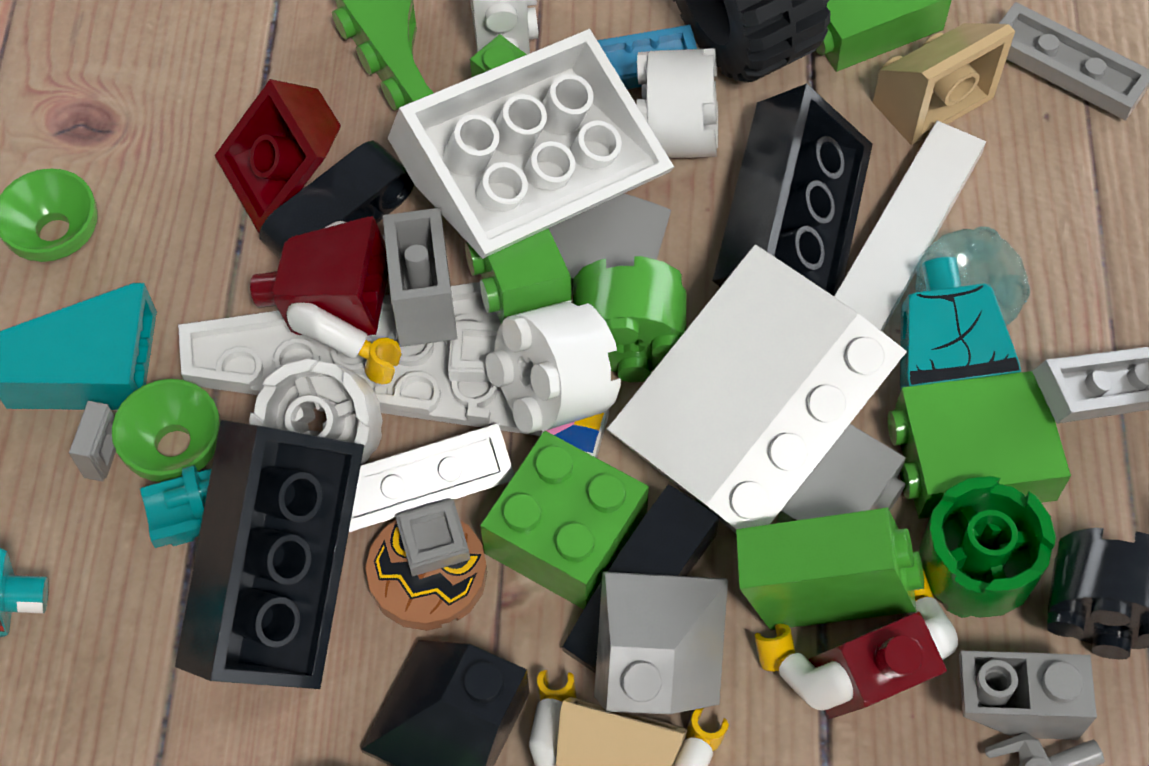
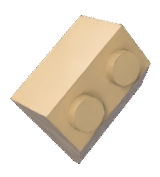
(943, 78)

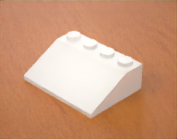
(528, 144)
(756, 391)

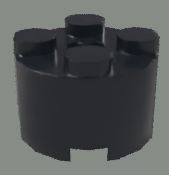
(1101, 592)

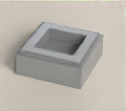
(93, 443)
(432, 537)

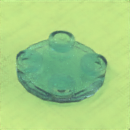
(983, 259)

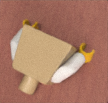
(584, 734)

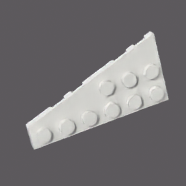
(245, 349)

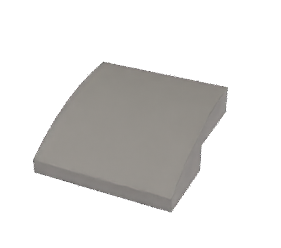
(611, 231)

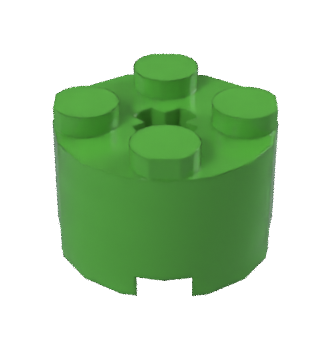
(641, 307)

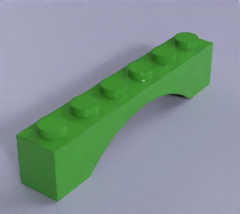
(384, 45)

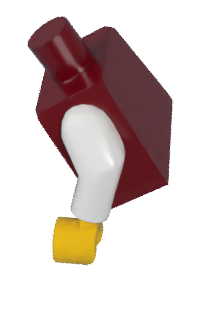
(334, 291)
(869, 665)

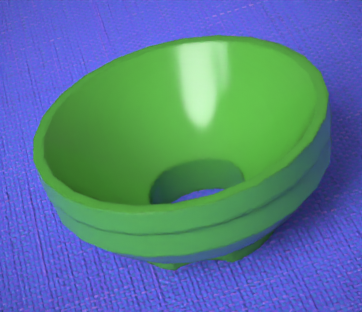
(44, 198)
(155, 412)

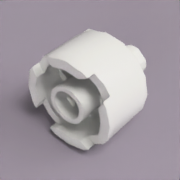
(680, 100)
(554, 365)
(310, 384)

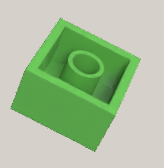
(564, 519)

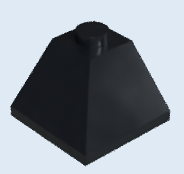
(449, 708)

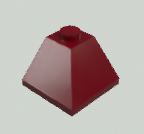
(277, 146)

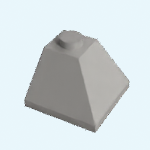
(660, 642)

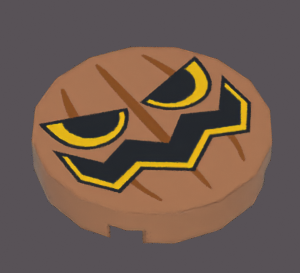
(427, 598)

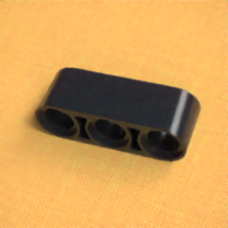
(356, 187)

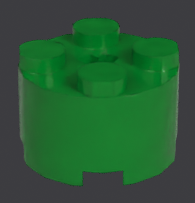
(986, 547)

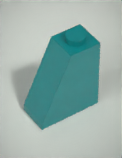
(80, 353)

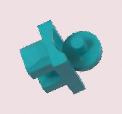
(176, 507)

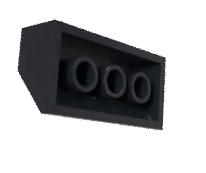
(797, 189)
(269, 557)

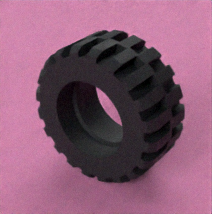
(756, 34)

